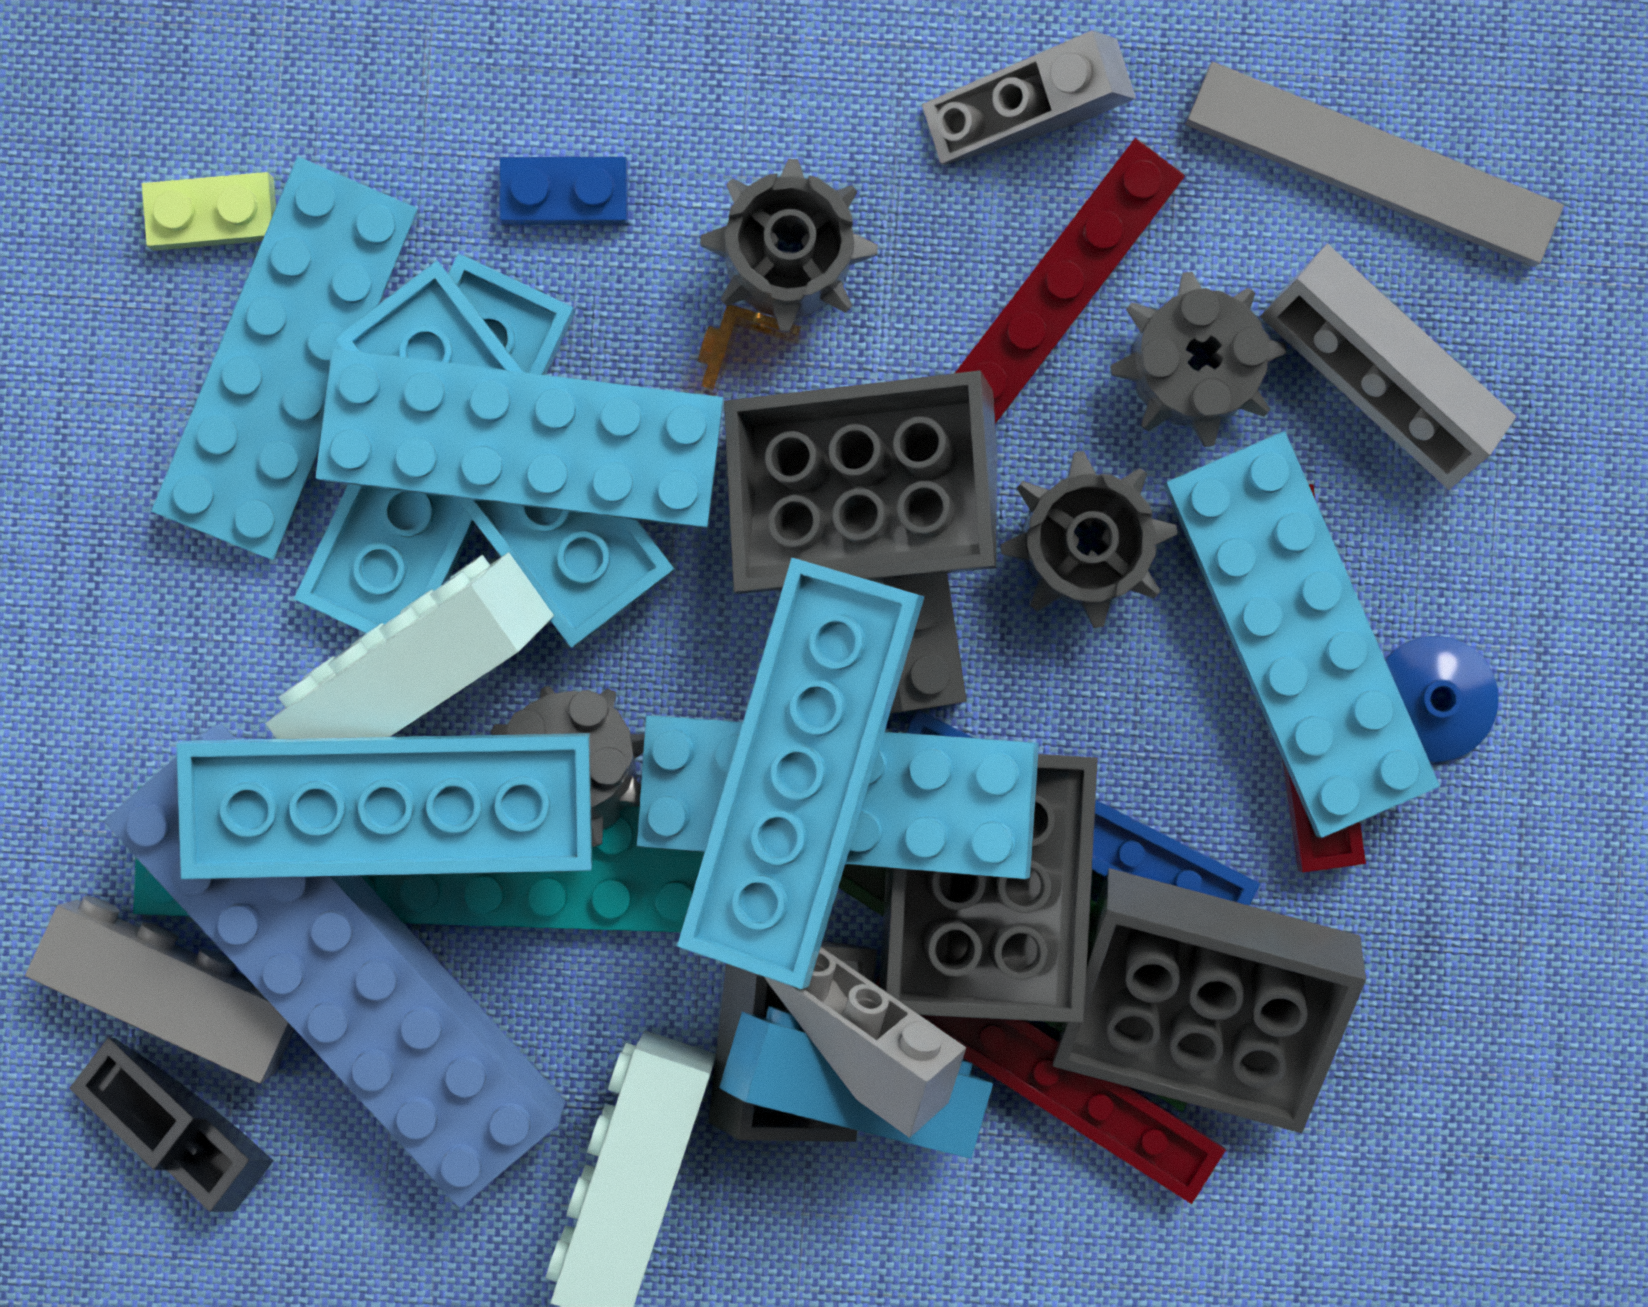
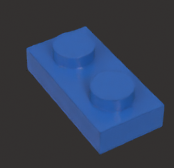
(564, 190)

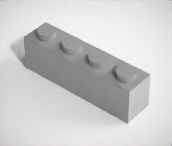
(1389, 367)
(161, 987)

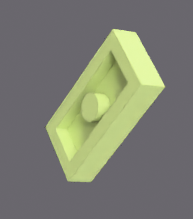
(208, 210)

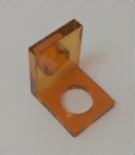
(719, 341)

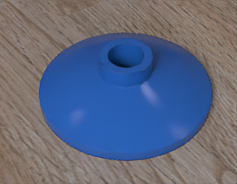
(1451, 664)

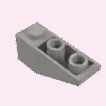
(1030, 98)
(875, 1043)

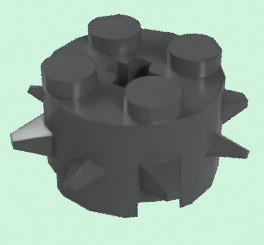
(788, 211)
(1235, 348)
(1125, 537)
(611, 746)

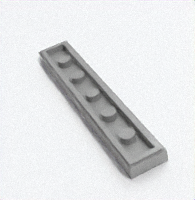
(1374, 164)

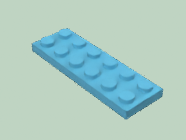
(267, 385)
(519, 438)
(400, 544)
(576, 561)
(1301, 635)
(800, 772)
(384, 805)
(926, 807)

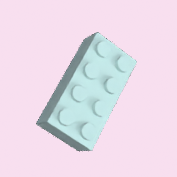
(417, 656)
(636, 1169)

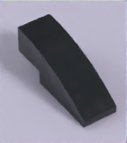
(171, 1127)

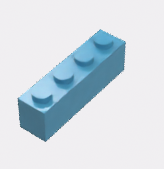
(783, 1070)

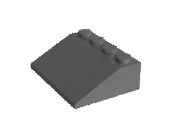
(863, 480)
(1002, 941)
(1211, 1001)

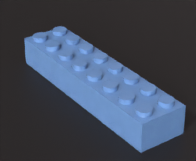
(362, 1001)

